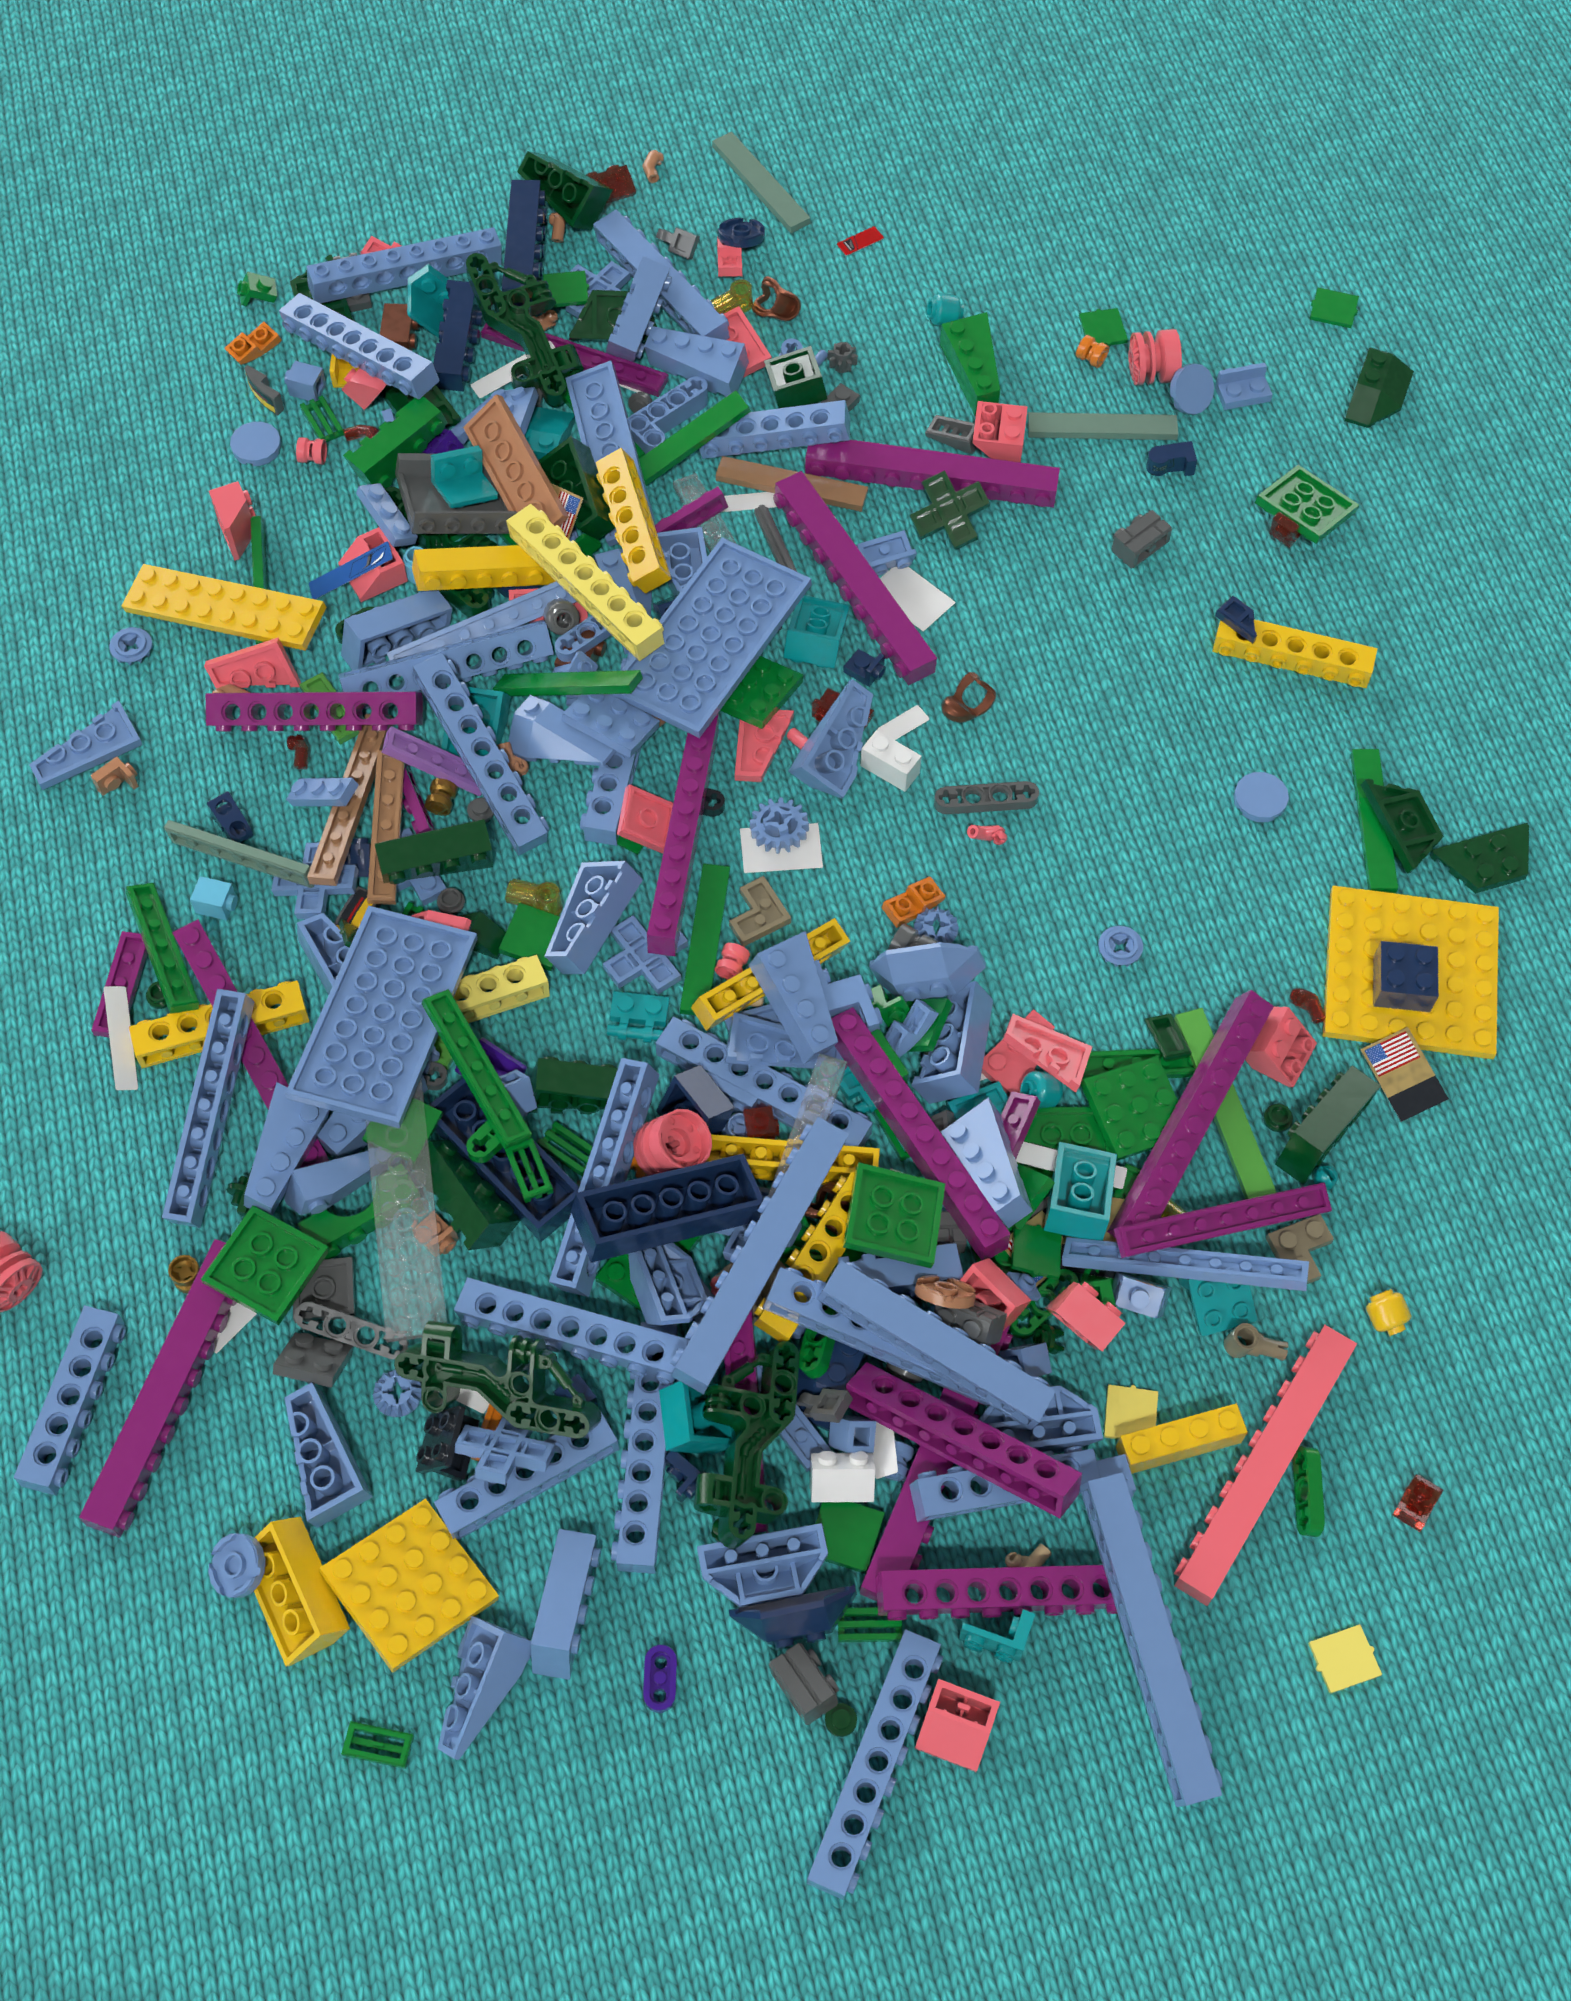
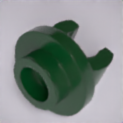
(1047, 1335)

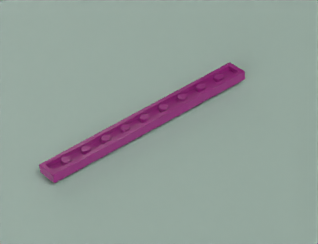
(255, 1054)

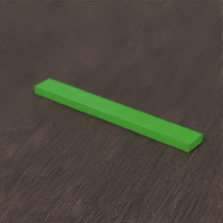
(1230, 1116)

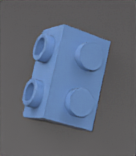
(888, 552)

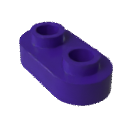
(660, 1679)

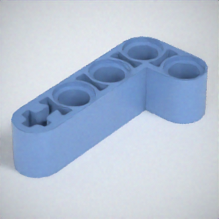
(667, 412)

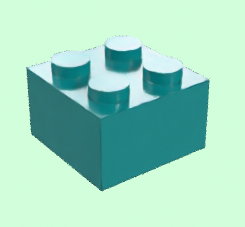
(684, 1422)

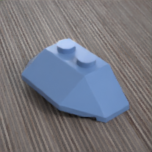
(927, 969)
(666, 1285)
(1064, 1424)
(765, 1565)

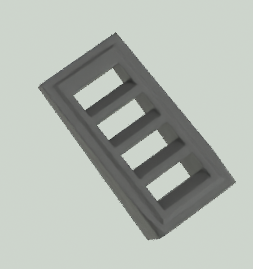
(953, 439)

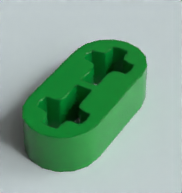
(480, 1137)

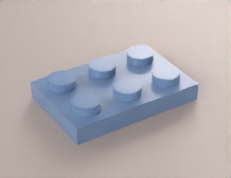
(611, 722)

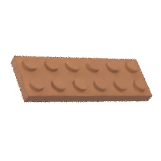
(512, 461)

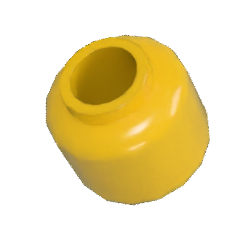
(1388, 1312)

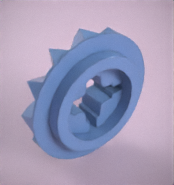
(129, 637)
(946, 933)
(1120, 935)
(387, 1403)

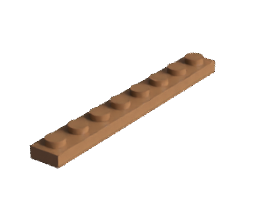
(344, 819)

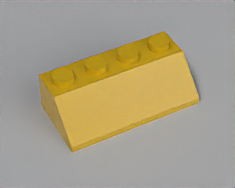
(295, 1595)

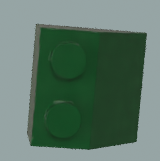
(796, 378)

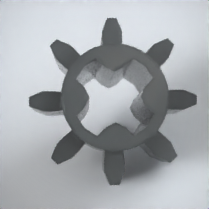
(842, 357)

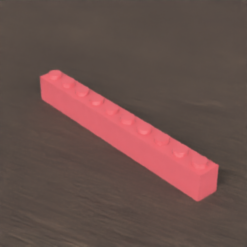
(1265, 1466)

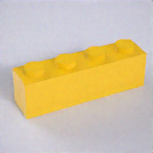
(1182, 1438)

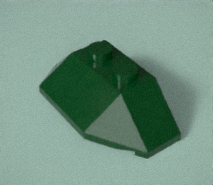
(1379, 388)

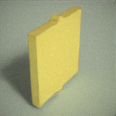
(1129, 1410)
(1345, 1659)

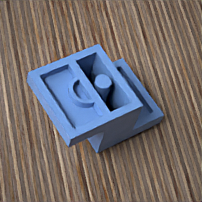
(848, 994)

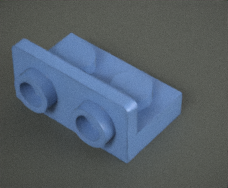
(1243, 386)

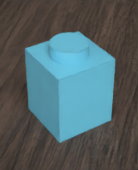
(213, 898)

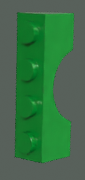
(339, 1231)

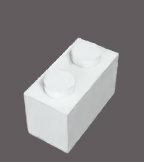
(890, 760)
(842, 1477)

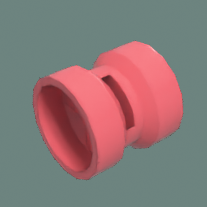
(311, 450)
(732, 961)

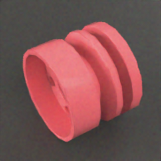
(1152, 358)
(672, 1142)
(17, 1273)

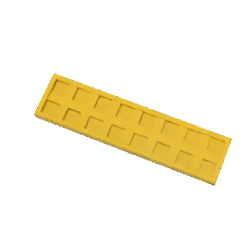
(224, 606)

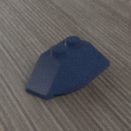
(842, 1367)
(796, 1617)

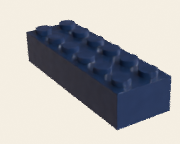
(525, 232)
(666, 1207)
(542, 1215)

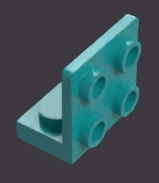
(426, 298)
(460, 477)
(1220, 1305)
(1004, 1648)

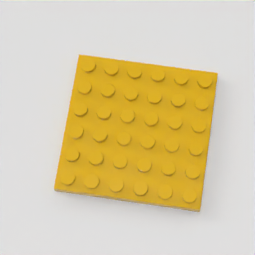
(1467, 945)

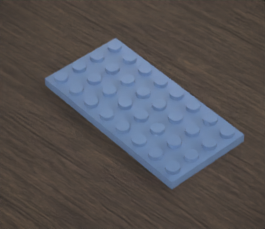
(714, 635)
(373, 1025)

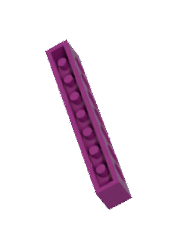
(220, 707)
(964, 1440)
(893, 1603)

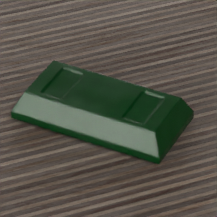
(1168, 1037)

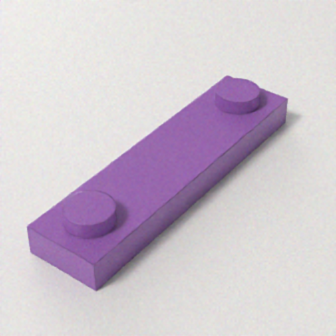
(428, 759)

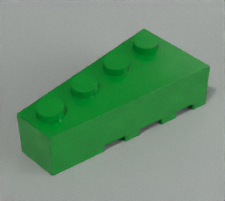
(972, 358)
(409, 433)

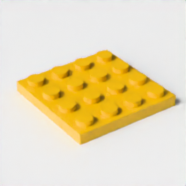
(408, 1585)

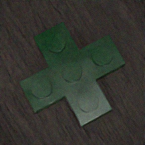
(950, 510)

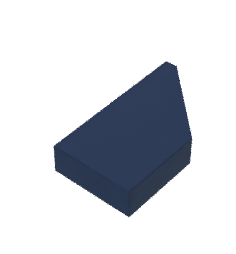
(1238, 617)

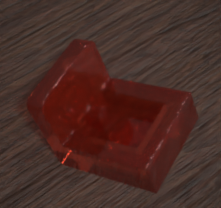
(1284, 529)
(760, 1123)
(1417, 1502)

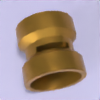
(441, 795)
(181, 1269)

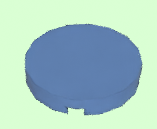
(1192, 388)
(255, 443)
(1261, 796)
(237, 1565)

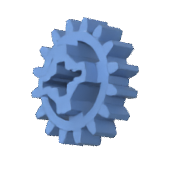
(779, 825)

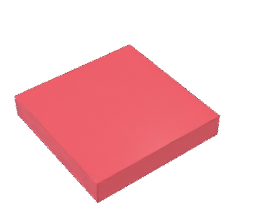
(644, 818)

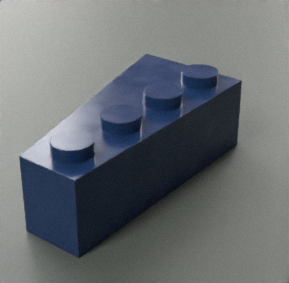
(457, 336)

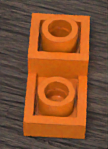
(254, 345)
(914, 901)

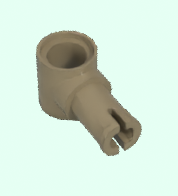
(1255, 1343)

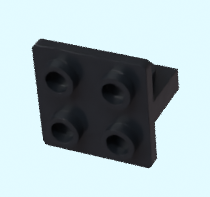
(438, 1446)

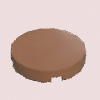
(945, 1294)

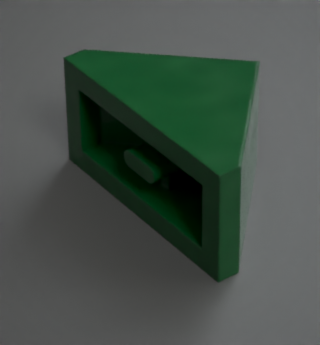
(488, 934)

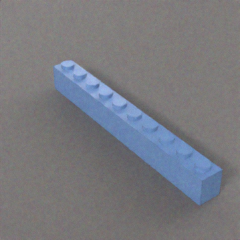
(759, 1256)
(1151, 1641)

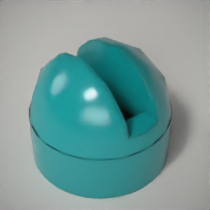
(1321, 1177)

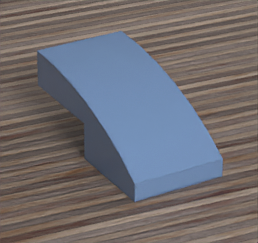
(906, 1034)

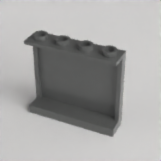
(429, 511)

